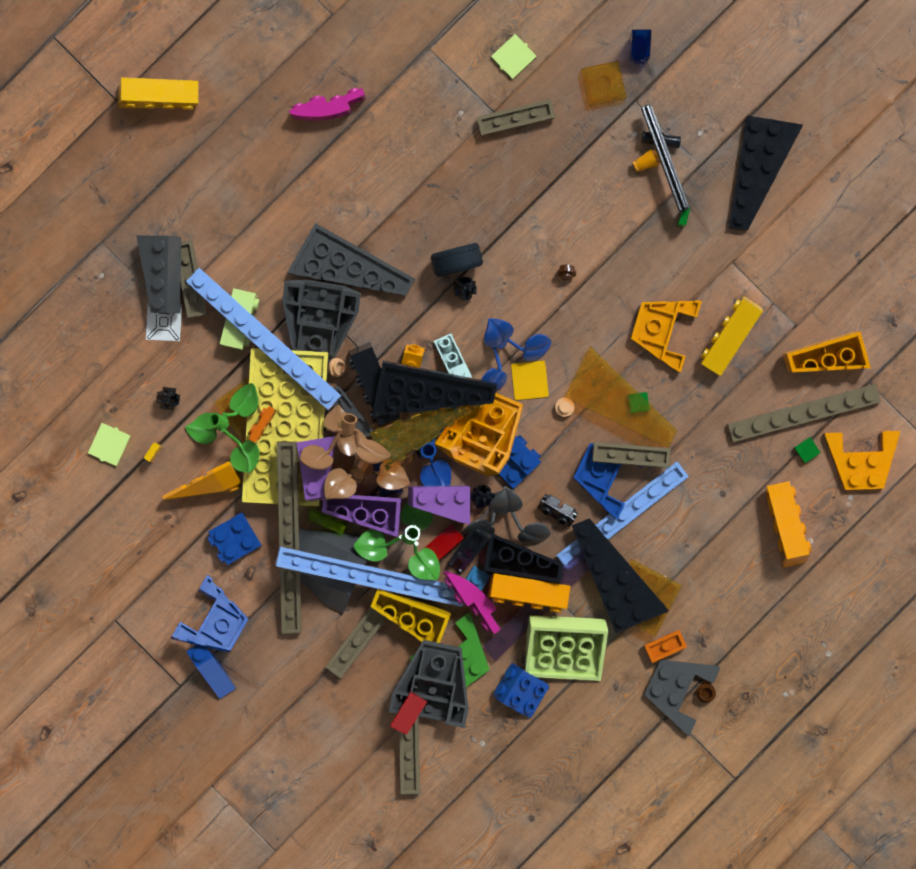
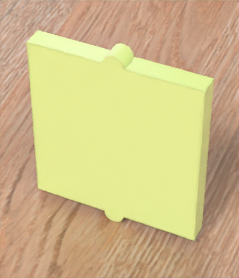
(513, 56)
(109, 444)

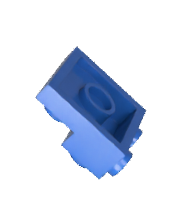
(520, 462)
(234, 539)

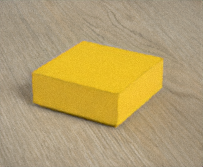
(153, 452)

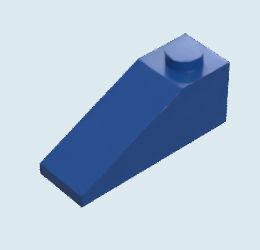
(211, 670)

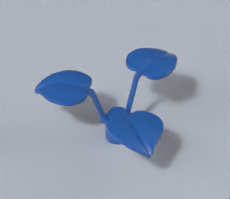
(497, 336)
(437, 472)

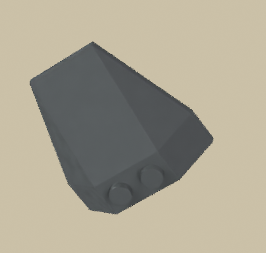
(319, 315)
(330, 544)
(439, 678)

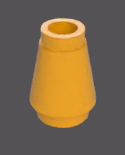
(647, 161)

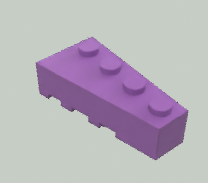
(369, 511)

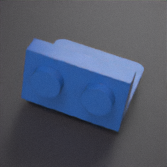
(520, 690)

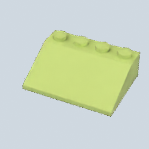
(565, 647)

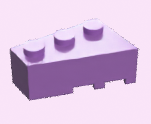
(314, 479)
(443, 500)

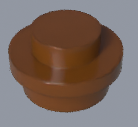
(566, 272)
(706, 693)

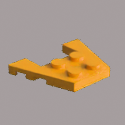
(655, 327)
(863, 469)

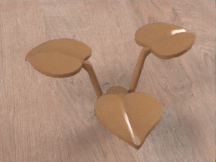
(344, 424)
(343, 486)

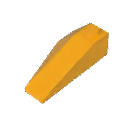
(217, 480)

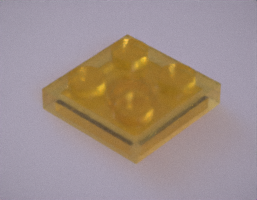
(603, 83)

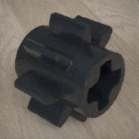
(465, 288)
(168, 398)
(482, 496)

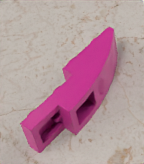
(320, 109)
(469, 594)

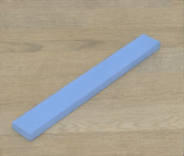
(633, 507)

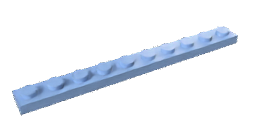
(263, 339)
(365, 575)

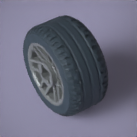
(456, 259)

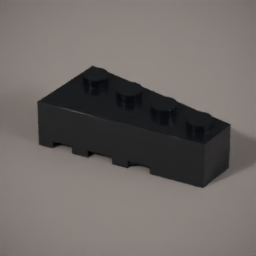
(369, 370)
(518, 561)

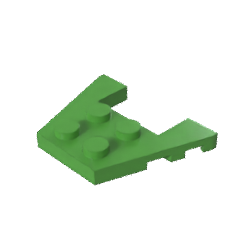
(473, 655)

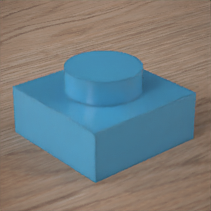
(478, 577)

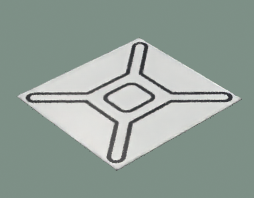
(163, 325)

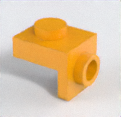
(413, 355)

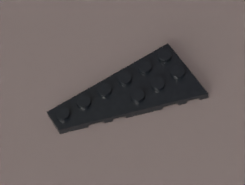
(761, 157)
(419, 389)

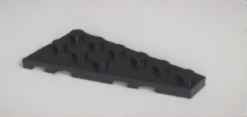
(620, 587)

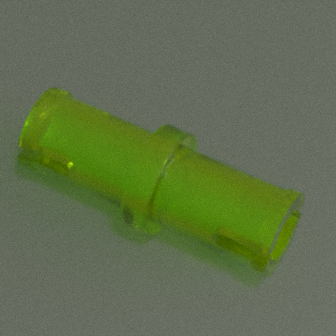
(327, 522)

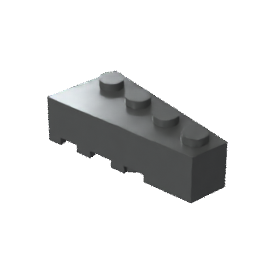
(161, 271)

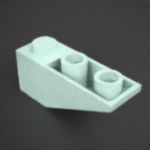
(451, 356)

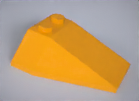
(483, 436)

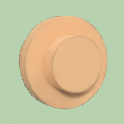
(337, 367)
(564, 407)

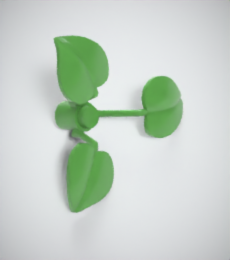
(204, 428)
(423, 564)

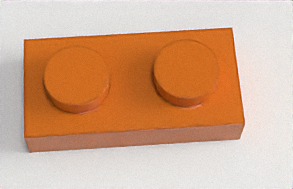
(265, 418)
(665, 646)

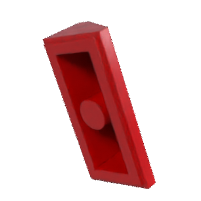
(445, 541)
(408, 713)

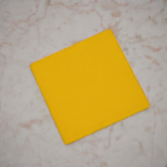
(529, 380)

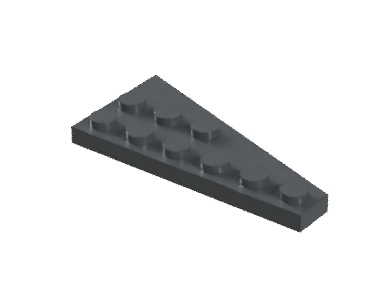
(339, 261)

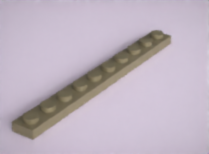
(289, 534)

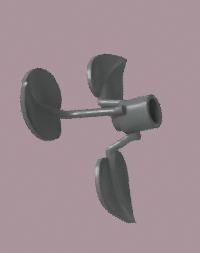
(505, 502)

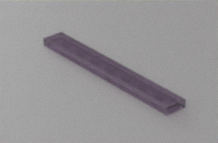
(519, 622)

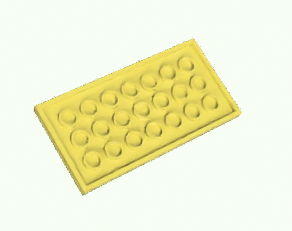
(297, 419)

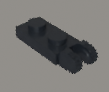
(470, 547)

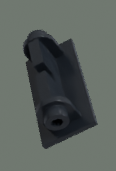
(564, 515)

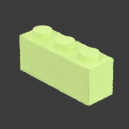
(231, 335)

